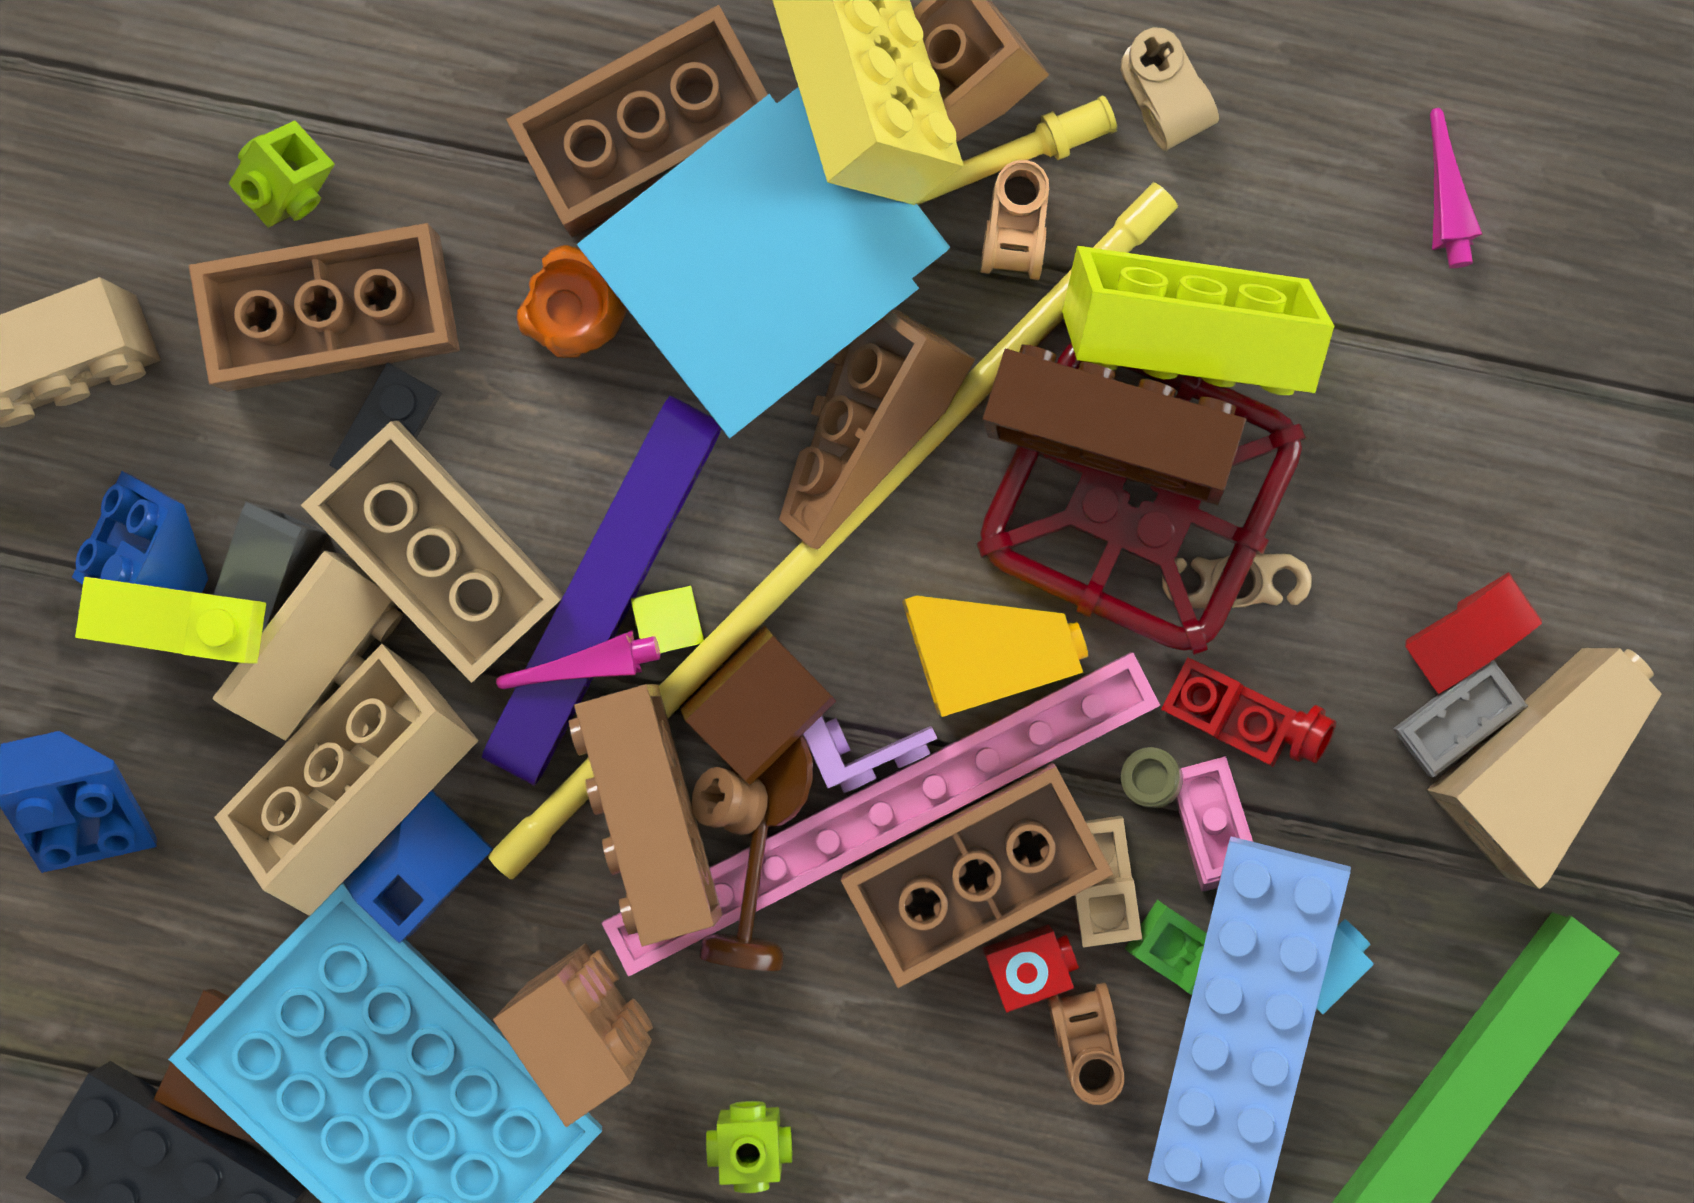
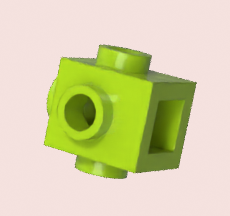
(281, 174)
(755, 1125)

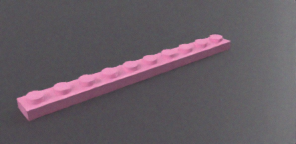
(915, 797)

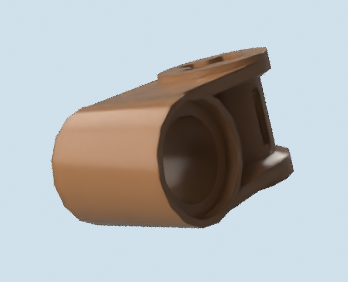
(1088, 1039)

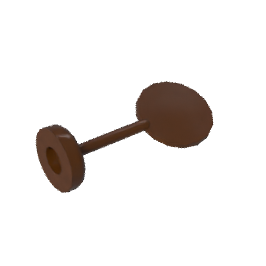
(787, 790)

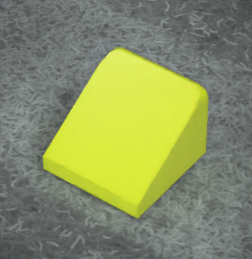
(669, 617)

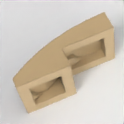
(1109, 908)

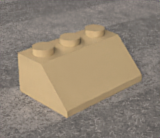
(310, 646)

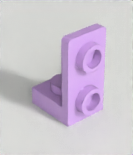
(829, 743)

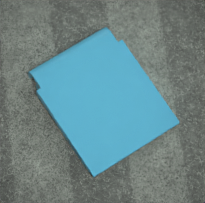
(757, 263)

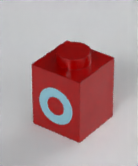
(1031, 967)

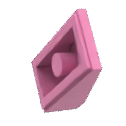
(1209, 817)

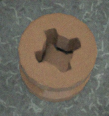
(729, 801)

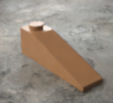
(978, 60)
(877, 407)

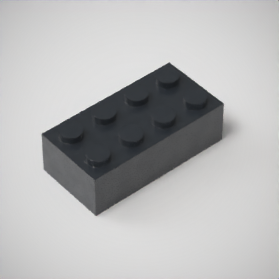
(133, 1149)

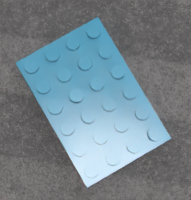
(377, 1074)

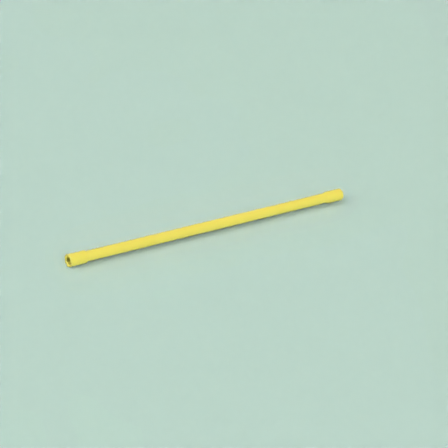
(537, 829)

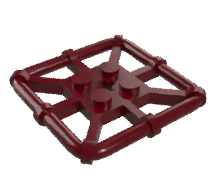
(1150, 531)

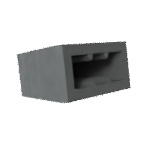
(268, 557)

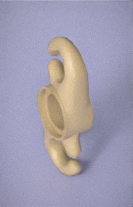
(1262, 570)

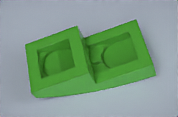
(1170, 945)

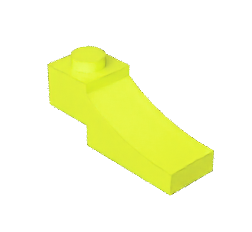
(171, 620)

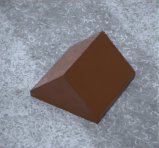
(756, 705)

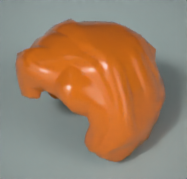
(569, 305)

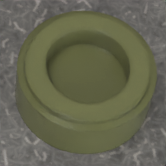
(1151, 777)

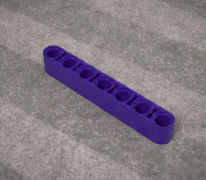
(605, 584)

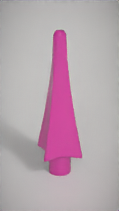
(1453, 215)
(610, 658)

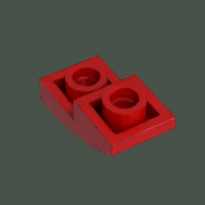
(1474, 633)
(1229, 711)

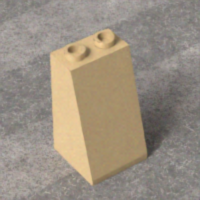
(1546, 767)

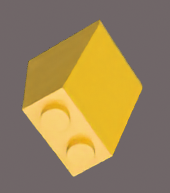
(989, 650)

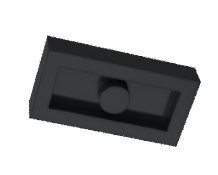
(392, 398)

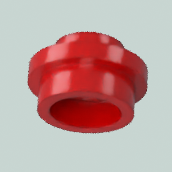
(1310, 734)

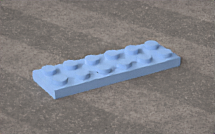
(1248, 1022)

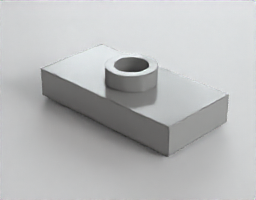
(1460, 718)

